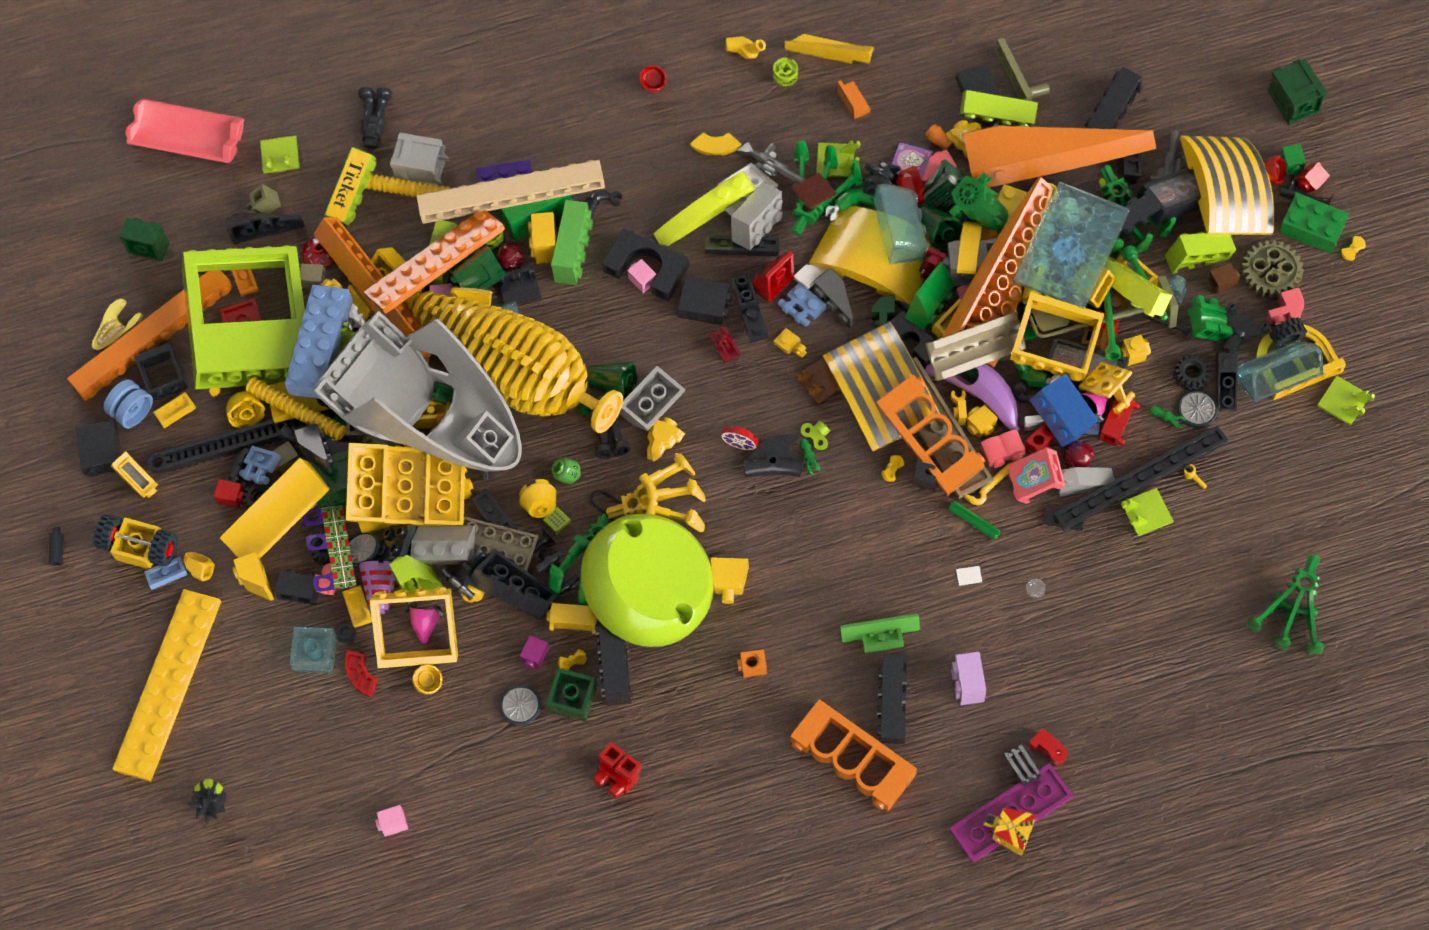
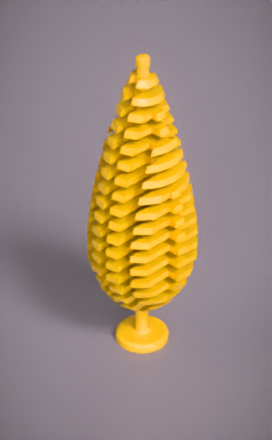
(522, 357)

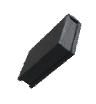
(977, 80)

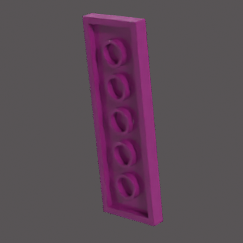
(1035, 798)

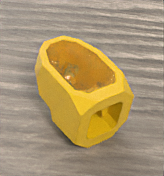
(199, 565)

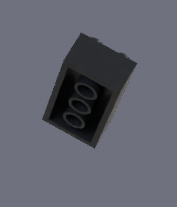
(613, 668)

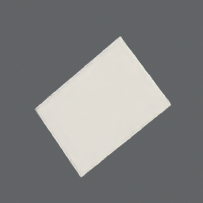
(969, 575)

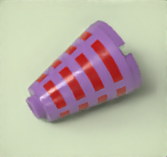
(377, 578)

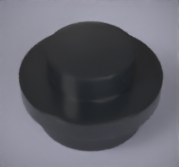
(346, 633)

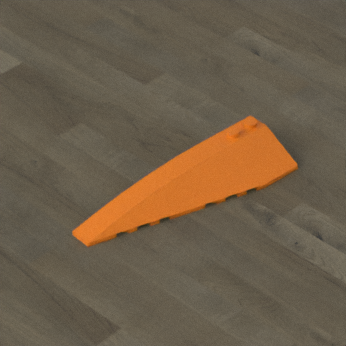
(1031, 152)
(993, 286)

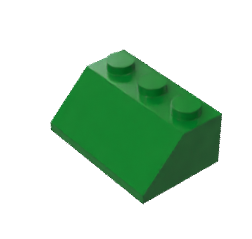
(931, 297)

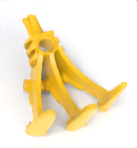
(647, 496)

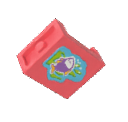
(1036, 474)

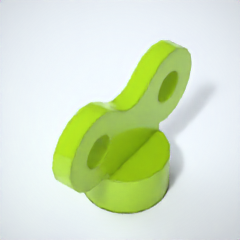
(817, 433)

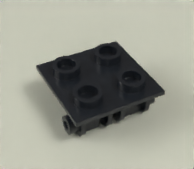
(519, 285)

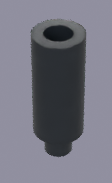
(56, 543)

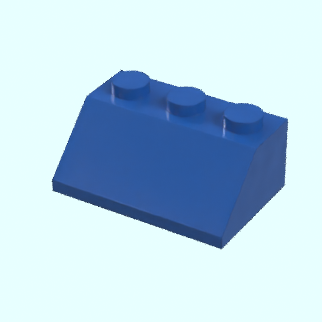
(1064, 410)

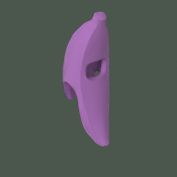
(990, 389)

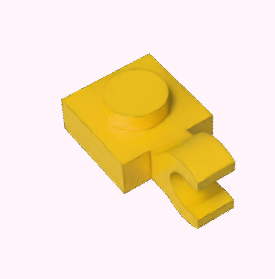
(790, 342)
(959, 411)

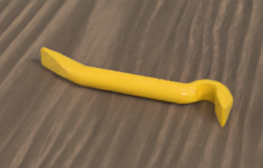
(986, 488)

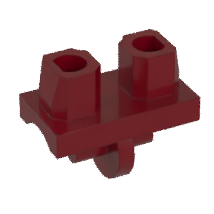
(930, 262)
(724, 344)

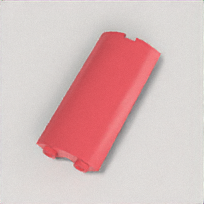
(185, 130)

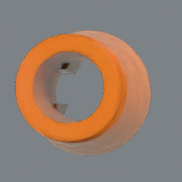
(938, 137)

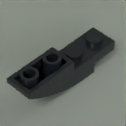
(749, 308)

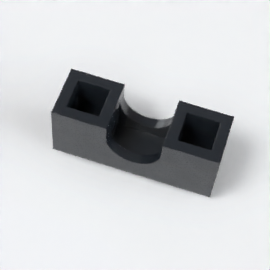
(909, 330)

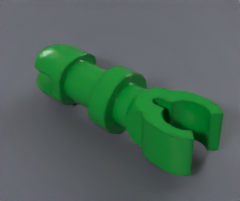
(1168, 416)
(809, 456)

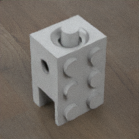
(952, 260)

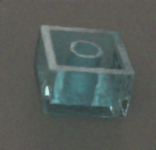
(313, 650)

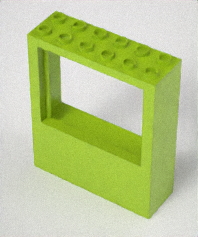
(241, 350)

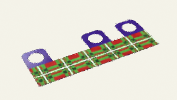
(337, 542)

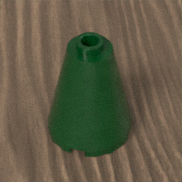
(940, 227)
(613, 377)

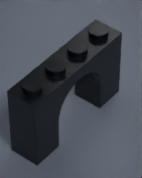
(631, 245)

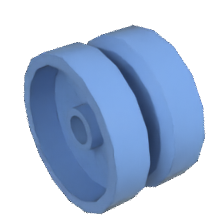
(128, 403)

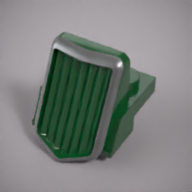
(940, 186)

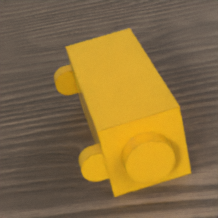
(571, 617)

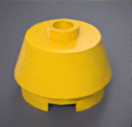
(538, 498)

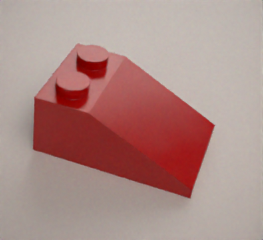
(775, 277)

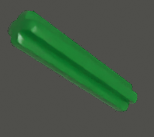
(974, 520)

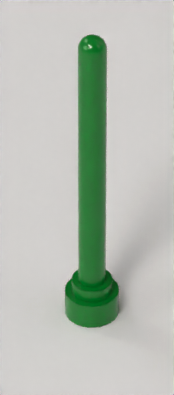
(1130, 255)
(1112, 350)

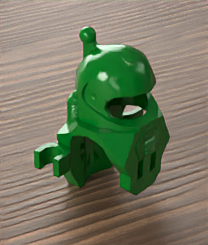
(981, 202)

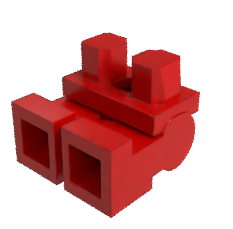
(617, 770)

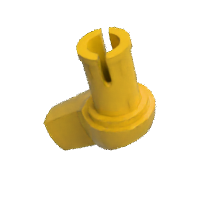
(744, 46)

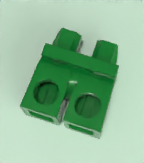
(1209, 319)

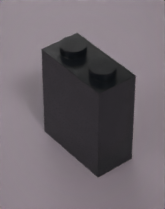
(704, 300)
(98, 447)

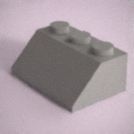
(651, 399)
(443, 544)

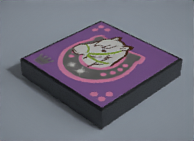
(910, 155)

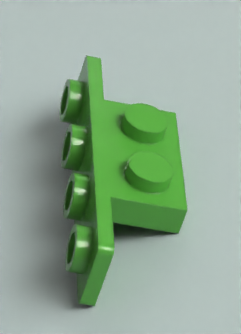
(881, 633)

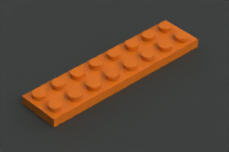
(433, 261)

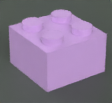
(969, 678)

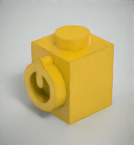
(1135, 349)
(981, 421)

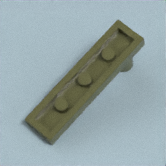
(1014, 74)

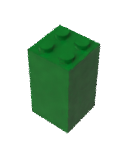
(517, 217)

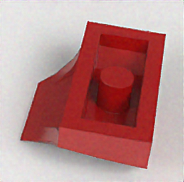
(911, 179)

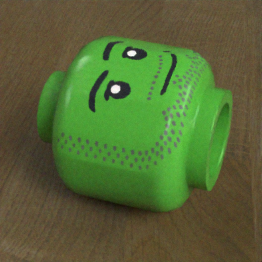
(566, 470)

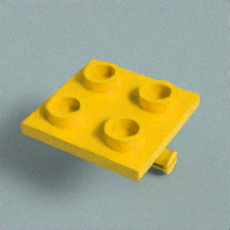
(1108, 381)

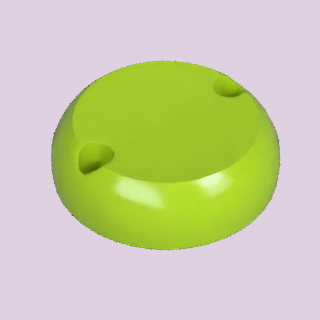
(647, 580)

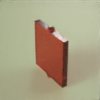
(814, 191)

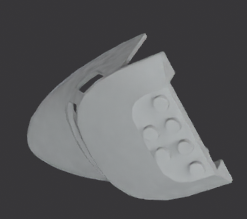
(386, 385)

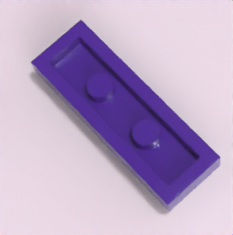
(505, 170)

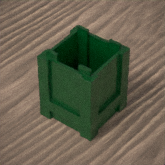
(1297, 91)
(476, 270)
(335, 481)

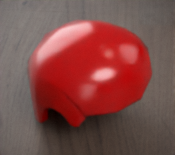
(652, 78)
(1276, 169)

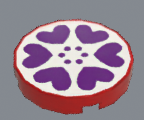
(739, 438)

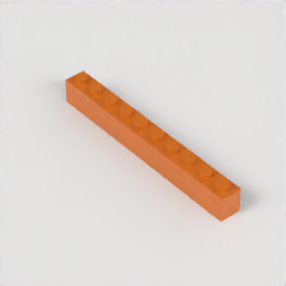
(361, 271)
(145, 336)

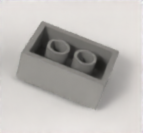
(756, 216)

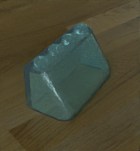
(900, 223)
(1280, 369)

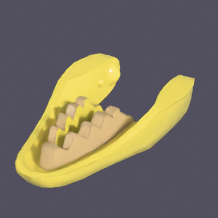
(111, 328)

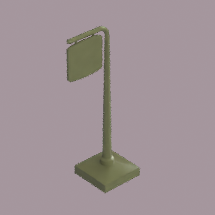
(1048, 321)

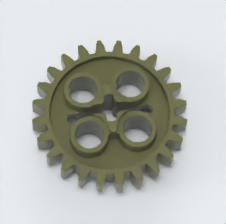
(1261, 257)

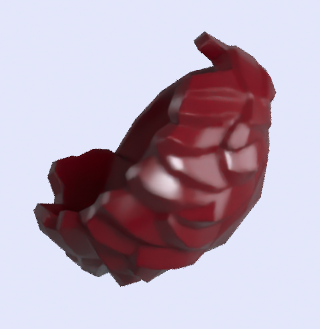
(510, 256)
(1078, 454)

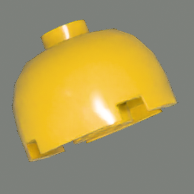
(244, 409)

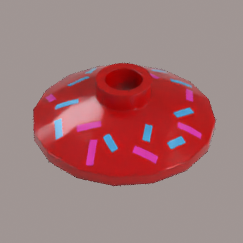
(312, 256)

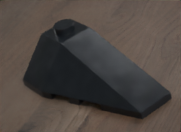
(252, 226)

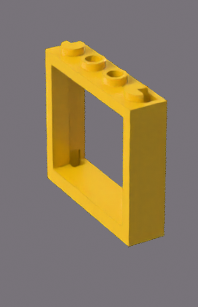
(1066, 311)
(414, 657)

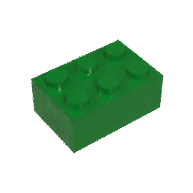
(1314, 223)

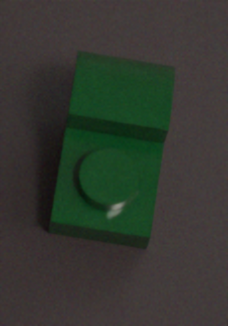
(883, 310)

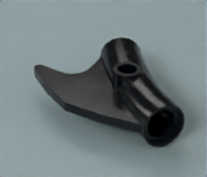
(773, 458)

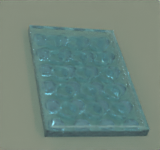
(1071, 245)

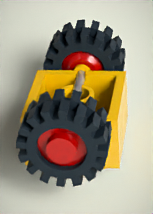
(135, 541)

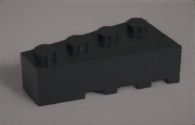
(513, 585)
(893, 699)

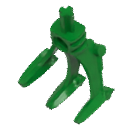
(830, 162)
(1124, 197)
(580, 546)
(1294, 609)

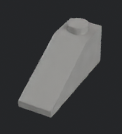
(1084, 480)

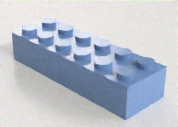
(318, 338)

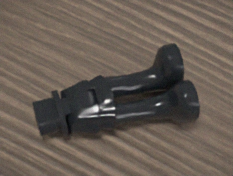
(372, 126)
(620, 446)

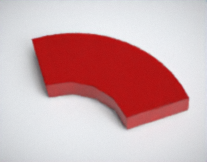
(358, 674)

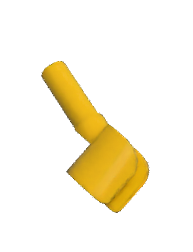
(1192, 475)

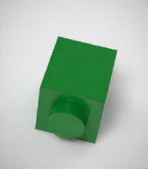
(1294, 159)

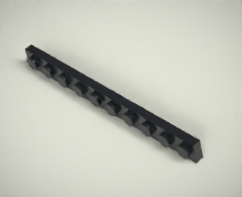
(1140, 478)

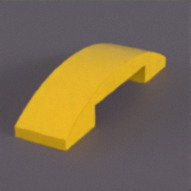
(969, 247)

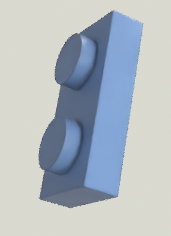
(162, 575)

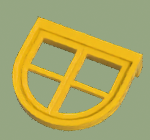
(1334, 366)

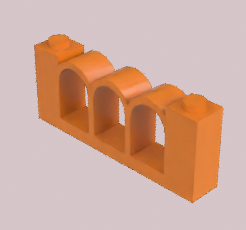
(902, 396)
(883, 794)

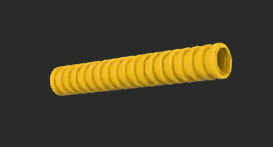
(401, 186)
(295, 408)

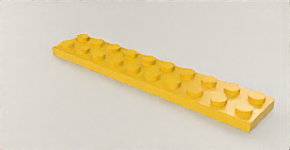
(166, 685)

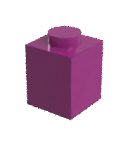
(534, 652)

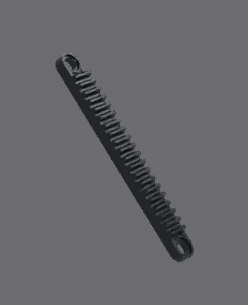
(223, 444)

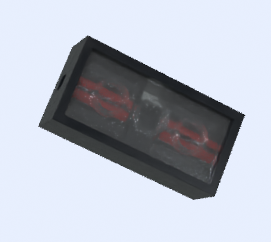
(1175, 193)
(1074, 355)

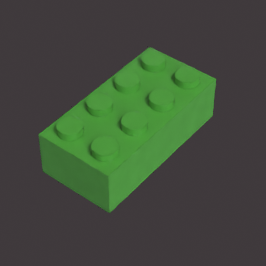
(571, 242)

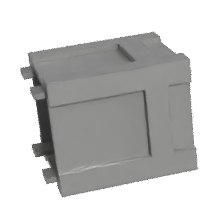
(418, 159)

